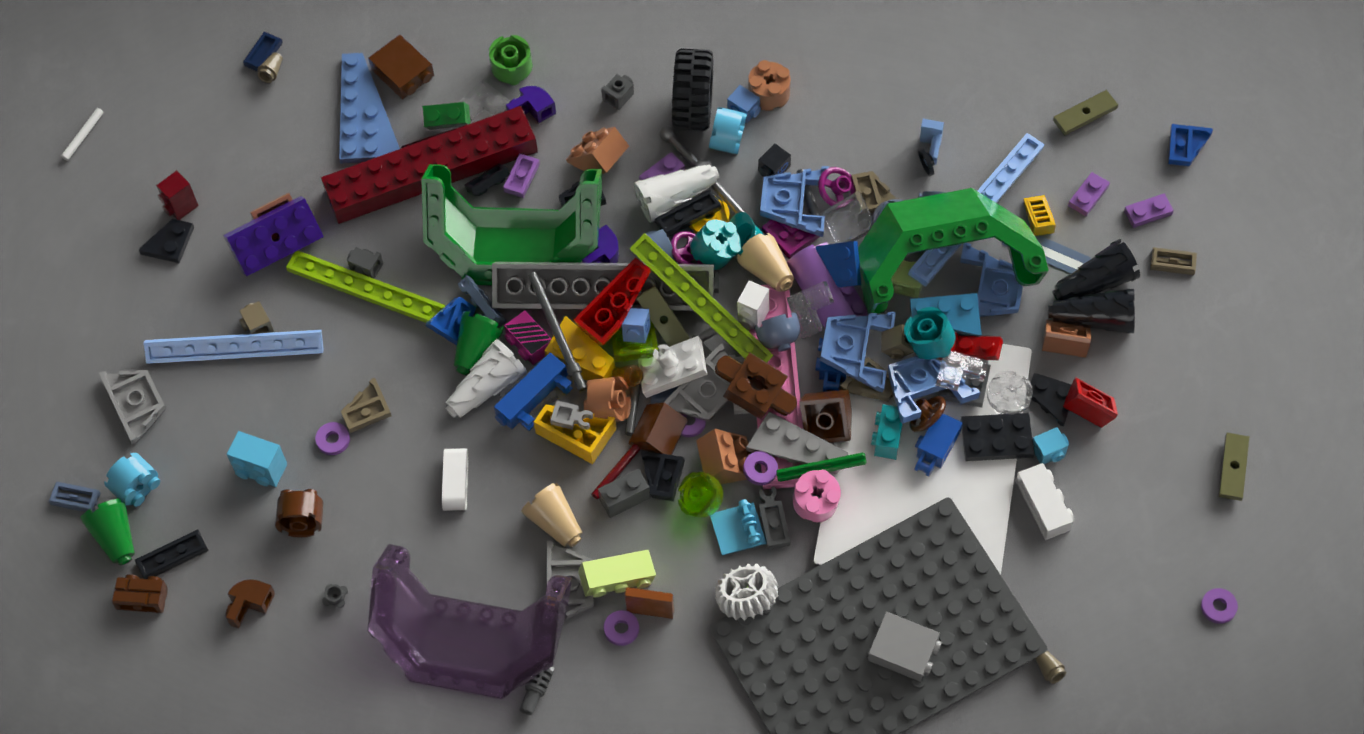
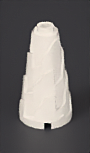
(671, 190)
(487, 377)

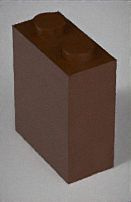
(401, 67)

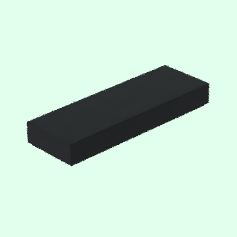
(688, 213)
(171, 555)

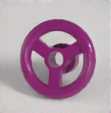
(838, 186)
(684, 254)

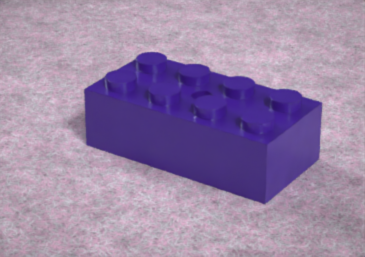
(253, 242)

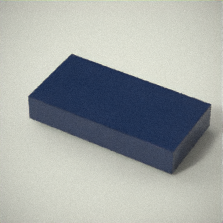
(262, 50)

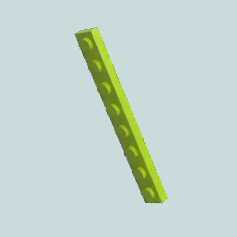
(363, 287)
(698, 299)

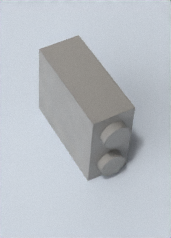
(904, 647)

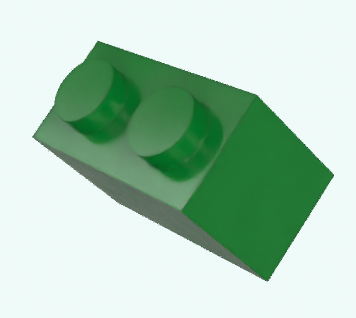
(446, 115)

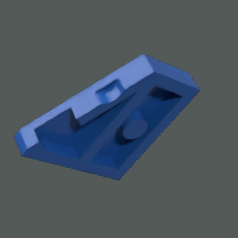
(1186, 143)
(842, 262)
(447, 320)

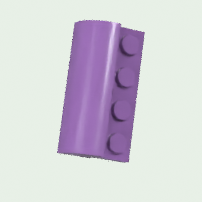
(810, 270)

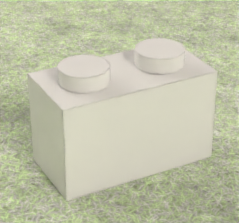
(753, 305)

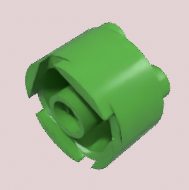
(510, 59)

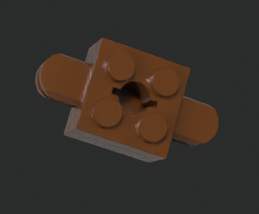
(748, 390)

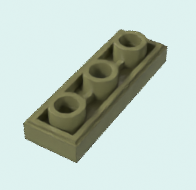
(1085, 112)
(670, 329)
(1234, 455)

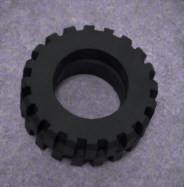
(692, 89)

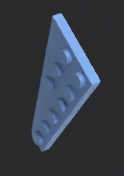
(363, 120)

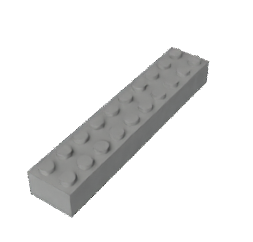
(578, 283)

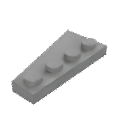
(791, 442)

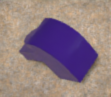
(536, 101)
(607, 248)

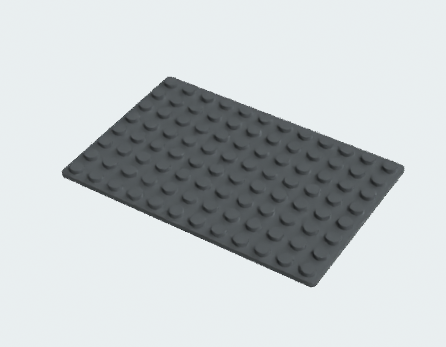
(811, 650)

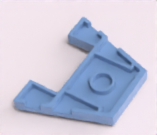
(784, 199)
(998, 288)
(846, 346)
(917, 378)

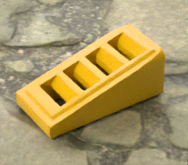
(1039, 228)

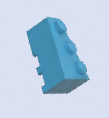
(960, 310)

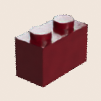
(176, 195)

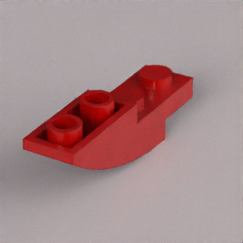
(978, 346)

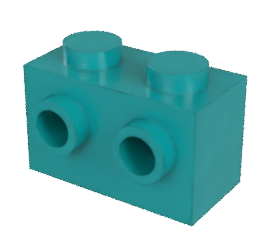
(889, 432)

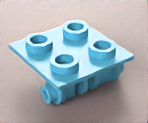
(738, 528)

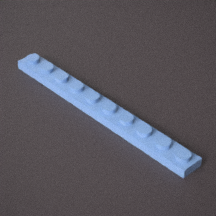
(994, 188)

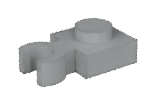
(567, 415)

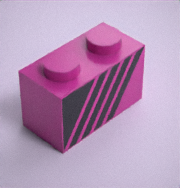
(527, 337)

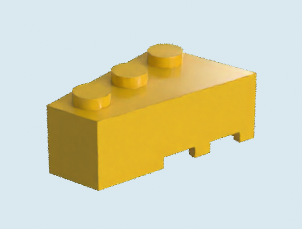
(591, 357)
(580, 442)

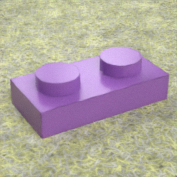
(666, 165)
(521, 175)
(1088, 194)
(1148, 210)

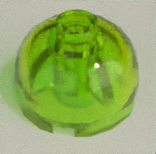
(700, 494)

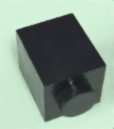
(774, 161)

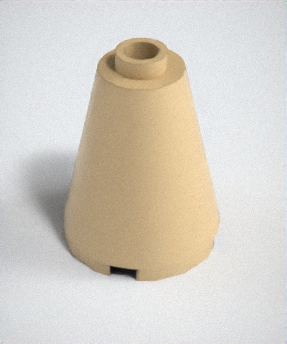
(765, 261)
(554, 515)

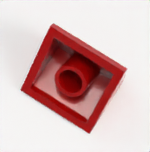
(1090, 403)

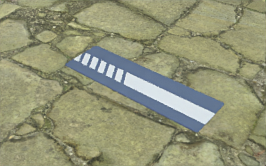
(1061, 256)

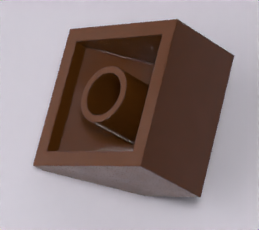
(827, 415)

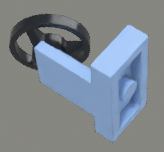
(930, 133)

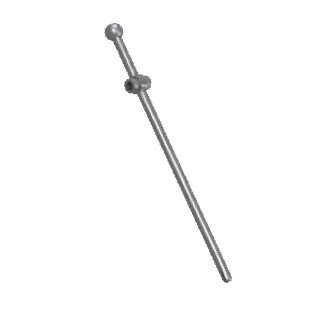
(668, 134)

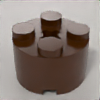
(299, 512)

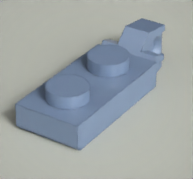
(480, 300)

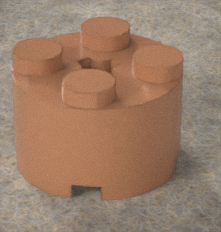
(770, 83)
(608, 398)

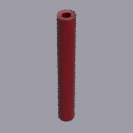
(617, 469)

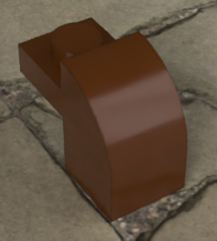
(247, 595)

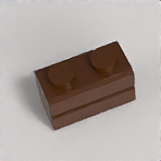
(140, 594)

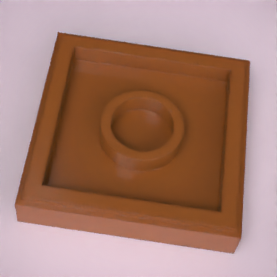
(649, 602)

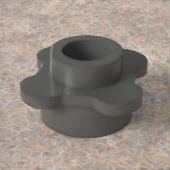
(332, 589)

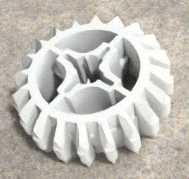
(746, 591)

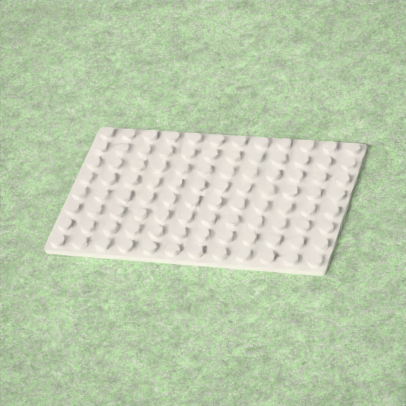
(892, 491)

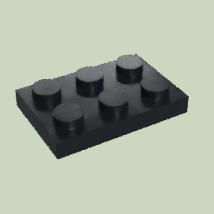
(997, 437)

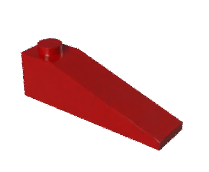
(610, 307)

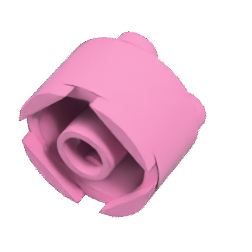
(821, 484)

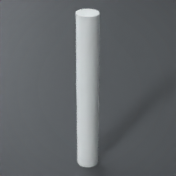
(82, 134)

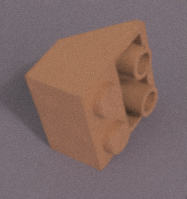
(598, 150)
(723, 455)

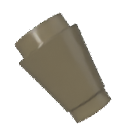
(269, 68)
(1050, 667)

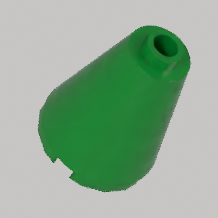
(473, 339)
(111, 530)

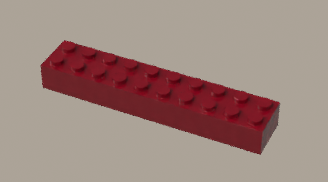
(399, 173)

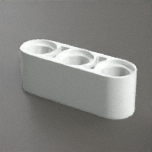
(455, 479)

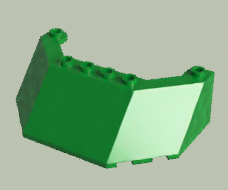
(939, 223)
(477, 237)

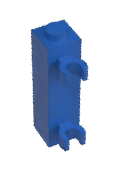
(530, 391)

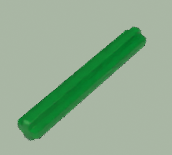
(828, 465)

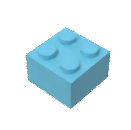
(256, 459)

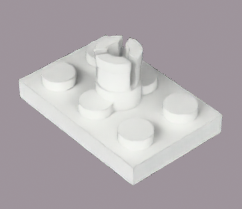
(672, 366)

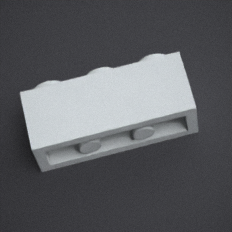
(1045, 501)

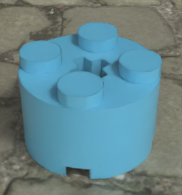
(727, 130)
(132, 479)

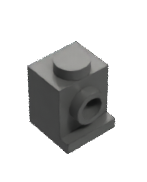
(618, 91)
(365, 262)

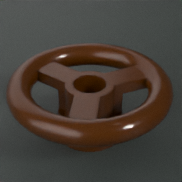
(927, 411)

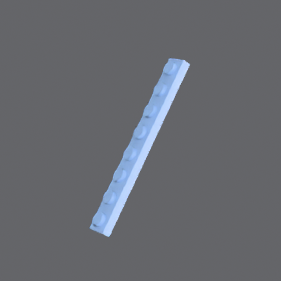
(233, 346)

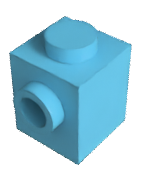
(1050, 446)

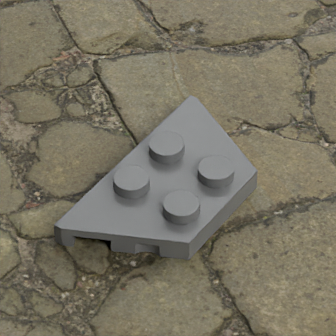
(704, 395)
(134, 400)
(567, 564)

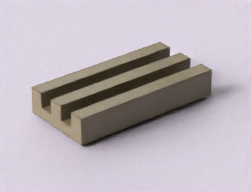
(1173, 264)

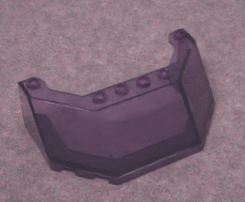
(462, 641)

